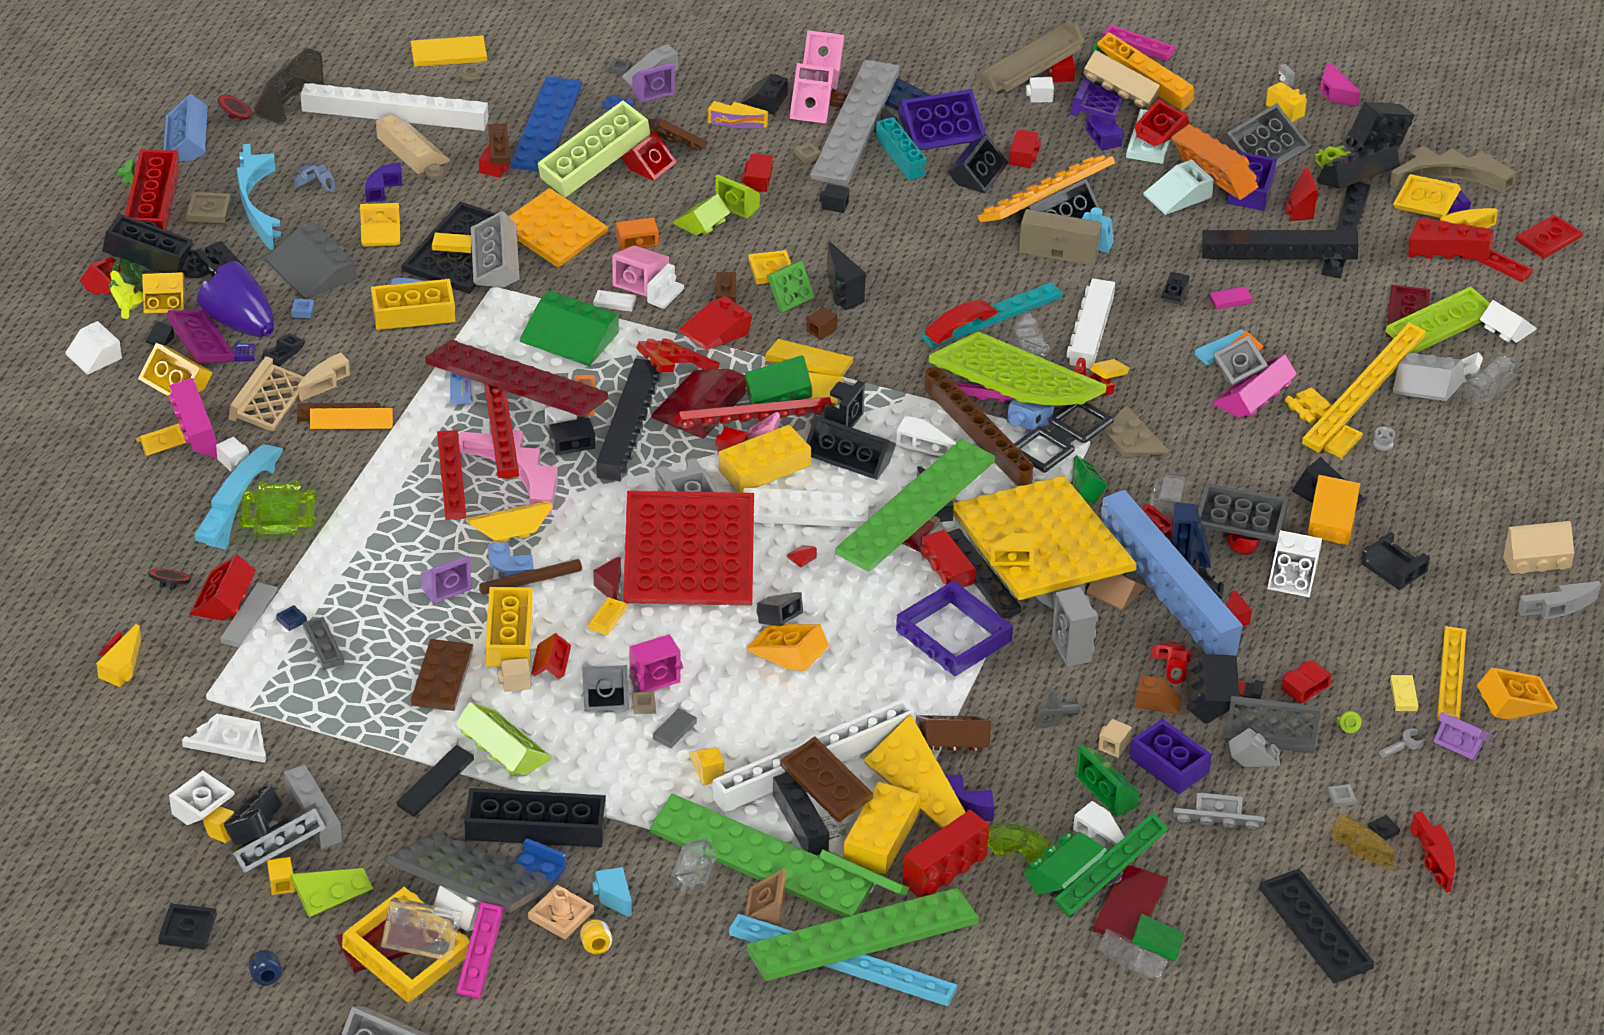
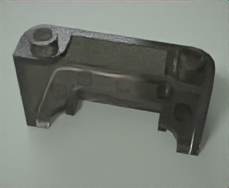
(289, 80)

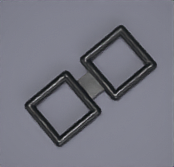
(1063, 434)

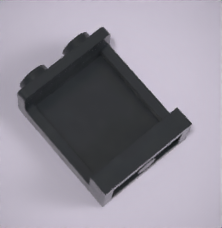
(1393, 562)

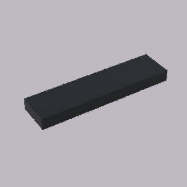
(435, 780)

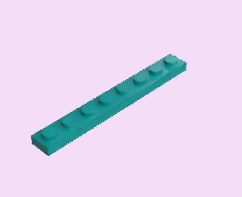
(1006, 309)

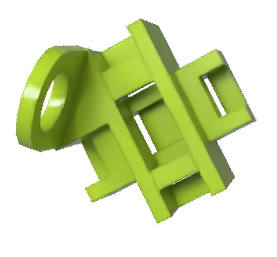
(1330, 153)

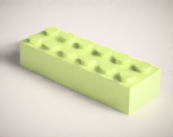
(594, 149)

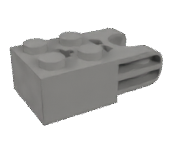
(690, 480)

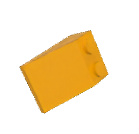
(1334, 509)
(790, 645)
(1514, 694)

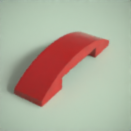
(958, 316)

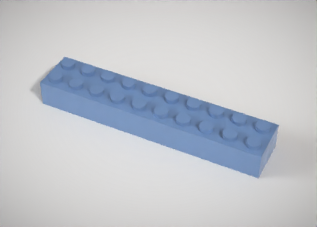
(1172, 576)

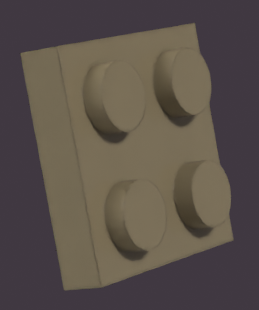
(208, 207)

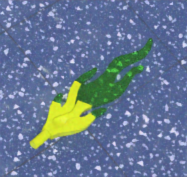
(123, 285)

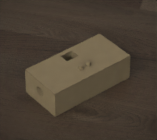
(1060, 237)

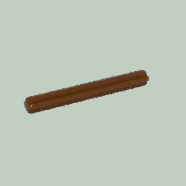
(533, 576)

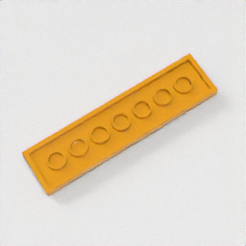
(1047, 187)

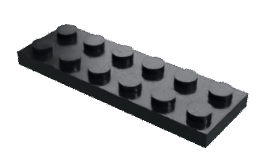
(1316, 926)

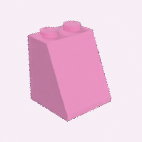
(636, 268)

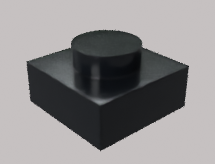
(1384, 827)

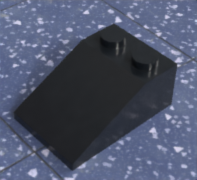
(845, 279)

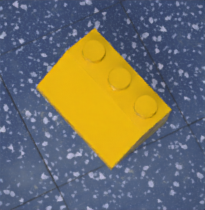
(169, 367)

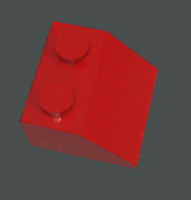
(649, 157)

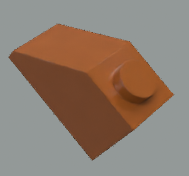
(1157, 695)

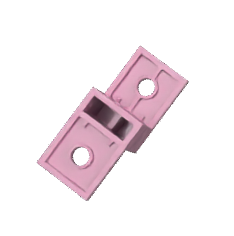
(817, 77)

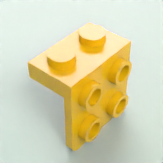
(380, 224)

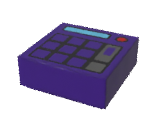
(244, 352)

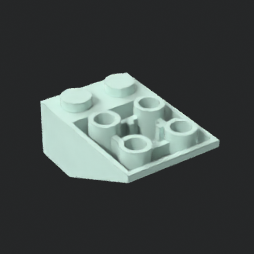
(1180, 188)

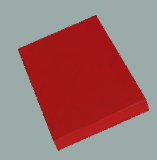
(1549, 236)

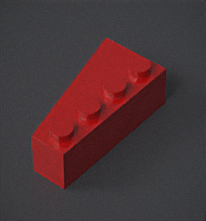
(1450, 240)

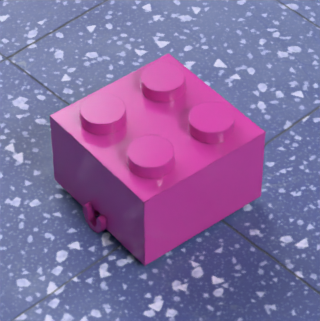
(655, 664)

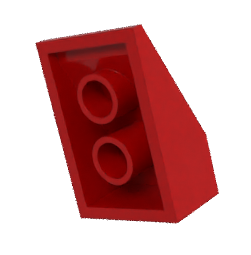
(718, 324)

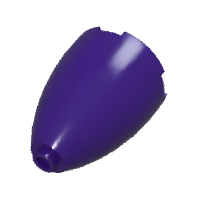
(237, 301)

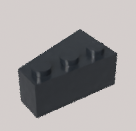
(1307, 482)

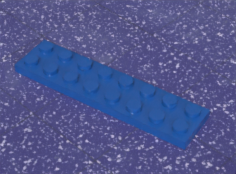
(546, 122)

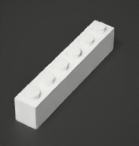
(1091, 322)

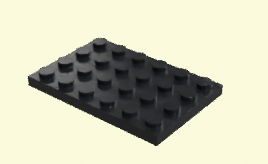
(446, 264)

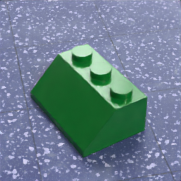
(779, 382)
(1105, 781)
(1063, 862)

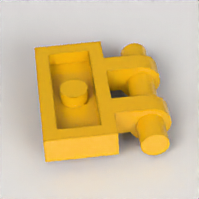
(1314, 403)

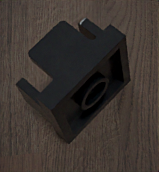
(851, 404)

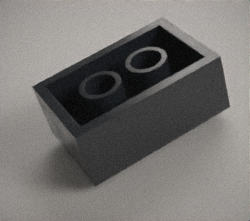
(1381, 123)

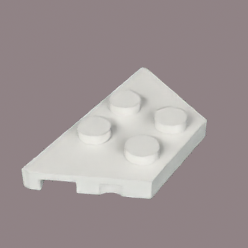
(229, 737)

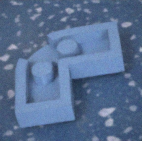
(502, 561)

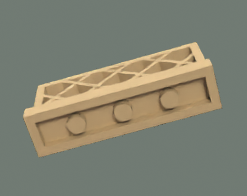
(254, 389)

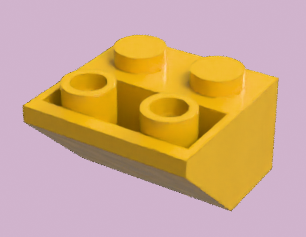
(163, 292)

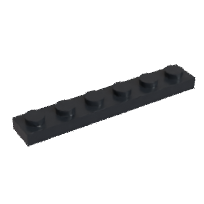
(986, 579)

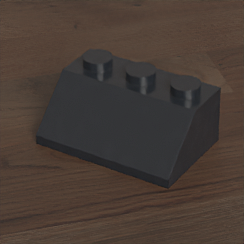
(978, 165)
(1211, 684)

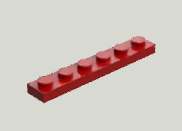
(451, 475)

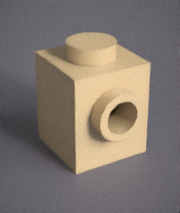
(514, 675)
(1114, 738)

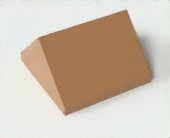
(1115, 590)
(767, 899)

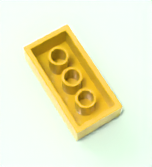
(413, 304)
(764, 458)
(509, 624)
(882, 827)

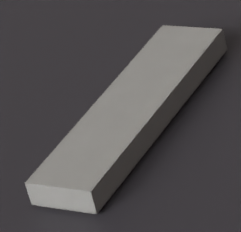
(249, 614)

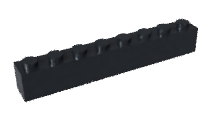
(1279, 244)
(628, 420)

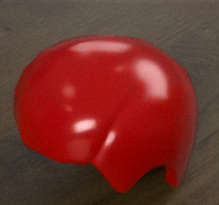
(1242, 544)

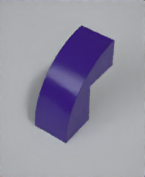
(382, 177)
(977, 801)

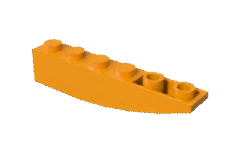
(1172, 87)

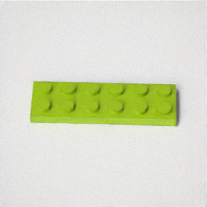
(1444, 318)

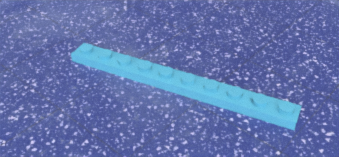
(861, 966)

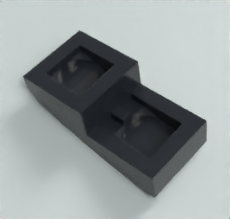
(285, 349)

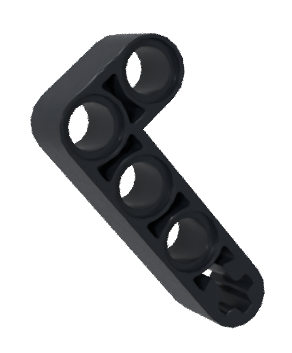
(251, 818)

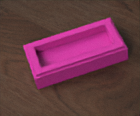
(1230, 298)

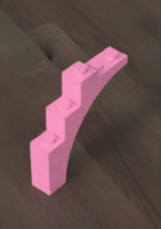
(539, 480)

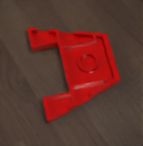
(666, 353)

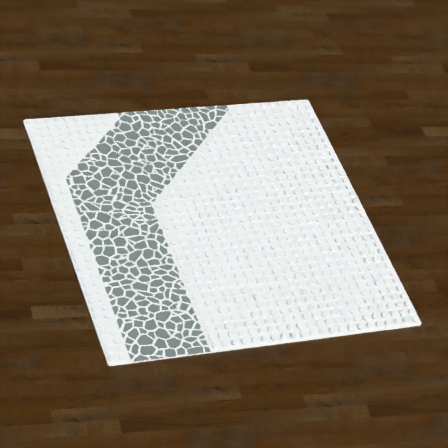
(393, 527)

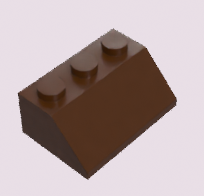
(955, 731)

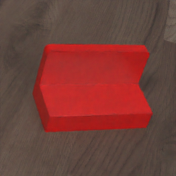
(552, 656)

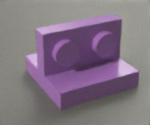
(1460, 736)

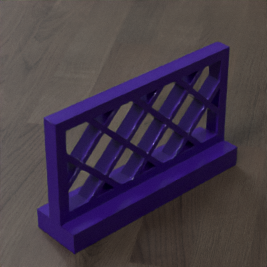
(1096, 100)

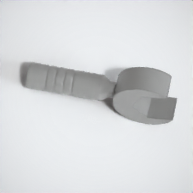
(1406, 741)

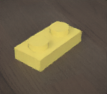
(1404, 693)

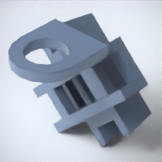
(318, 171)

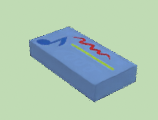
(460, 389)

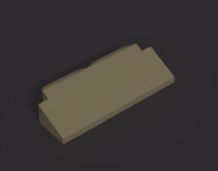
(1032, 58)

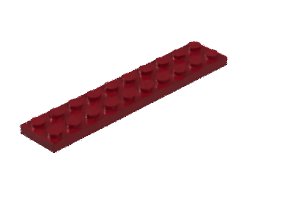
(517, 378)

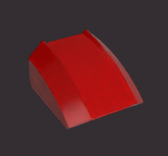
(1160, 123)

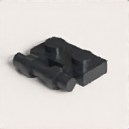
(218, 254)

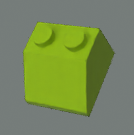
(737, 197)
(703, 216)

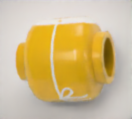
(596, 937)

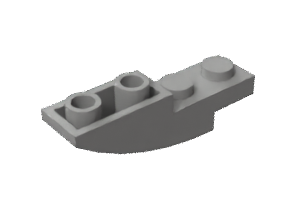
(1561, 603)

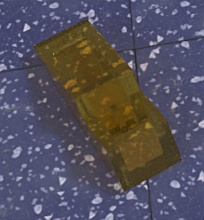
(1363, 842)

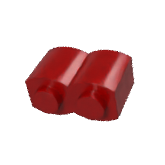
(1306, 681)

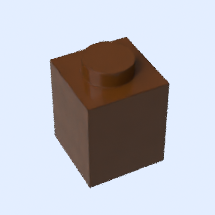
(821, 323)

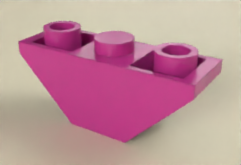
(1338, 87)

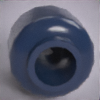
(264, 967)

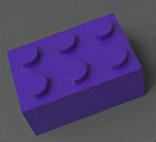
(1265, 171)
(1170, 756)

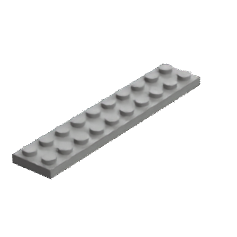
(855, 122)

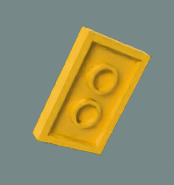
(1426, 196)

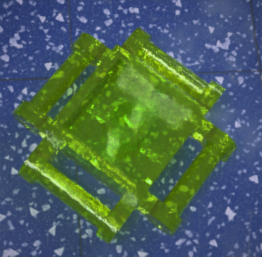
(278, 511)

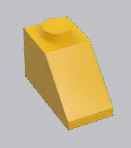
(1013, 550)
(707, 764)

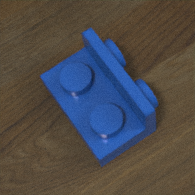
(543, 860)

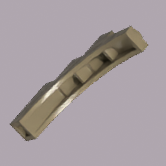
(1452, 164)

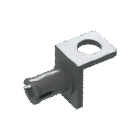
(1056, 710)

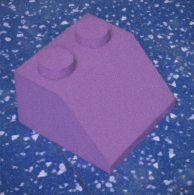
(654, 82)
(447, 579)

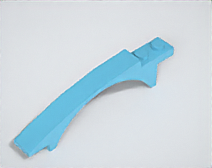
(252, 170)
(218, 523)

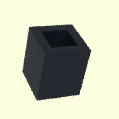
(834, 198)

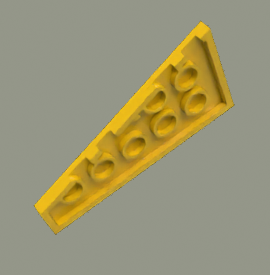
(908, 763)

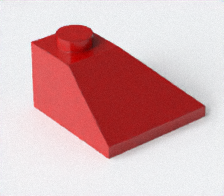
(1302, 198)
(98, 276)

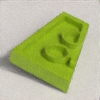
(329, 888)

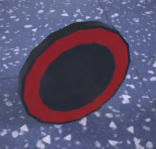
(169, 576)

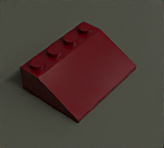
(702, 391)

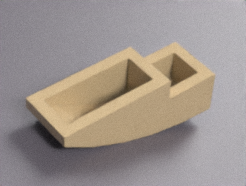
(324, 376)

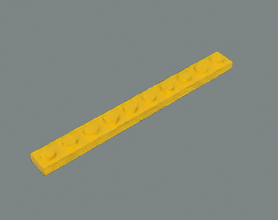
(1363, 387)

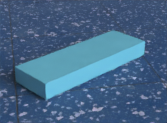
(1206, 352)

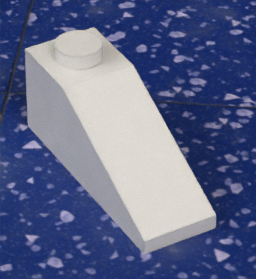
(922, 437)
(1098, 825)

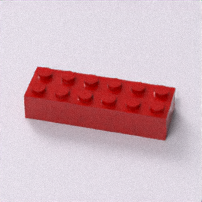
(154, 186)

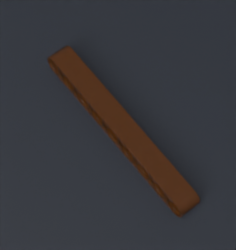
(978, 426)

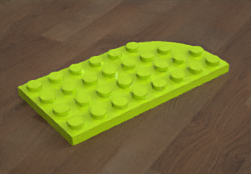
(1015, 372)

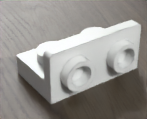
(663, 287)

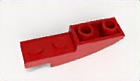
(1438, 850)

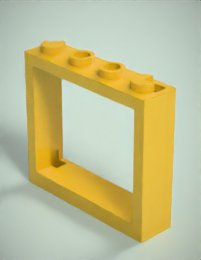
(383, 968)

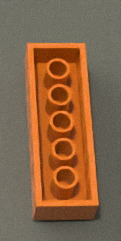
(1217, 160)

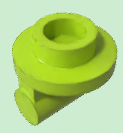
(1349, 721)

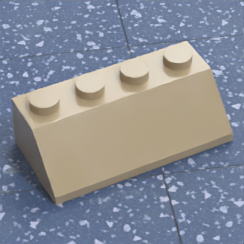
(1122, 80)
(408, 143)

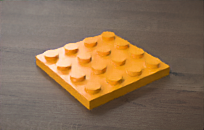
(556, 227)

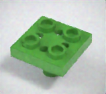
(785, 286)

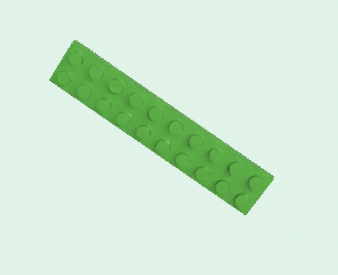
(914, 505)
(762, 855)
(861, 934)

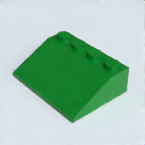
(570, 328)

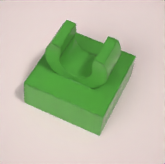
(128, 171)

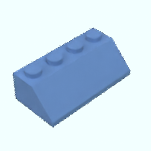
(187, 129)

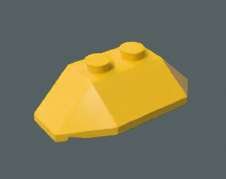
(511, 522)

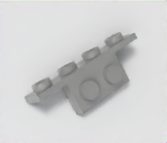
(1218, 809)

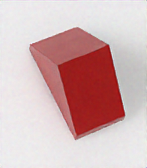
(1239, 608)

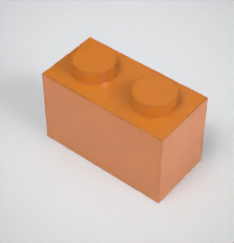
(638, 233)

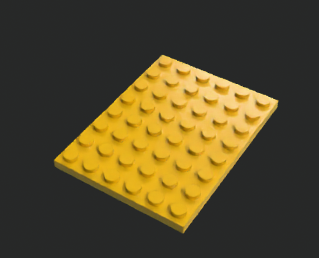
(1067, 536)

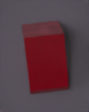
(608, 578)

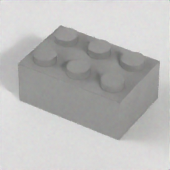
(1074, 627)

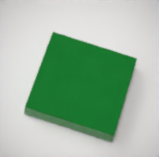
(1158, 937)

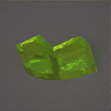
(1011, 838)

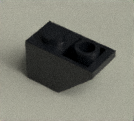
(1176, 288)

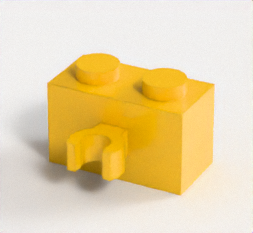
(1288, 99)

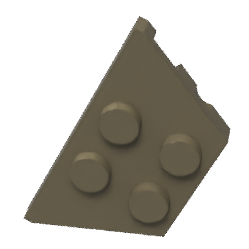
(1133, 437)

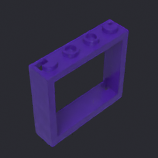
(969, 605)

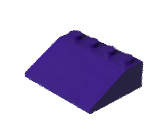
(941, 119)

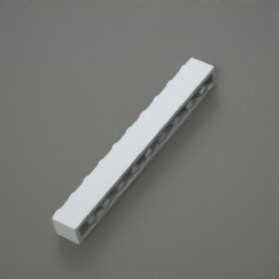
(408, 107)
(843, 741)

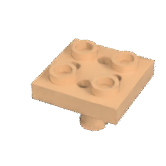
(564, 907)

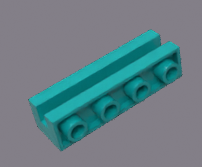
(901, 148)

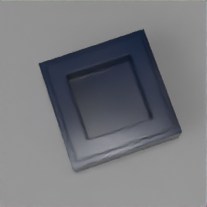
(291, 618)

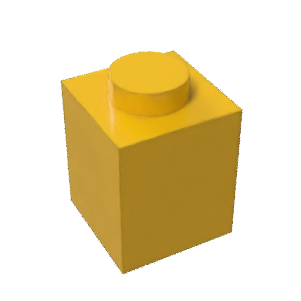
(214, 824)
(279, 873)

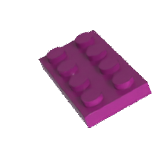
(200, 336)

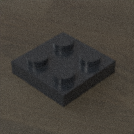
(187, 926)

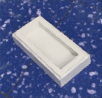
(614, 300)

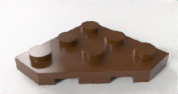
(673, 133)

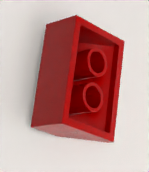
(224, 589)

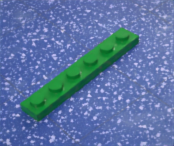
(1110, 864)

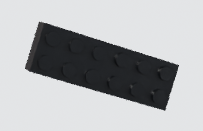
(535, 816)

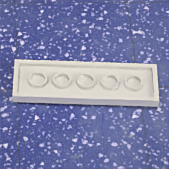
(809, 507)

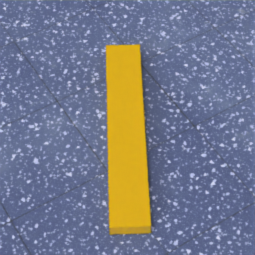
(1452, 672)

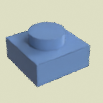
(302, 308)

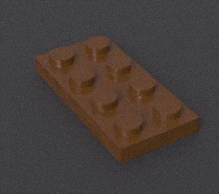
(442, 675)
(826, 779)

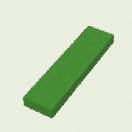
(864, 872)

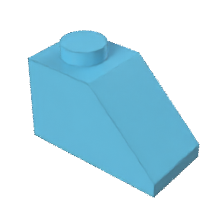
(613, 890)

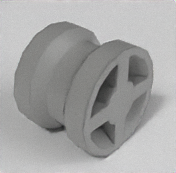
(1384, 438)

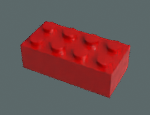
(946, 854)

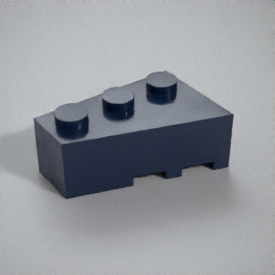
(1188, 534)

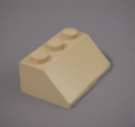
(1539, 547)

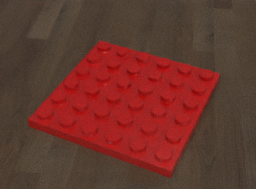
(689, 548)

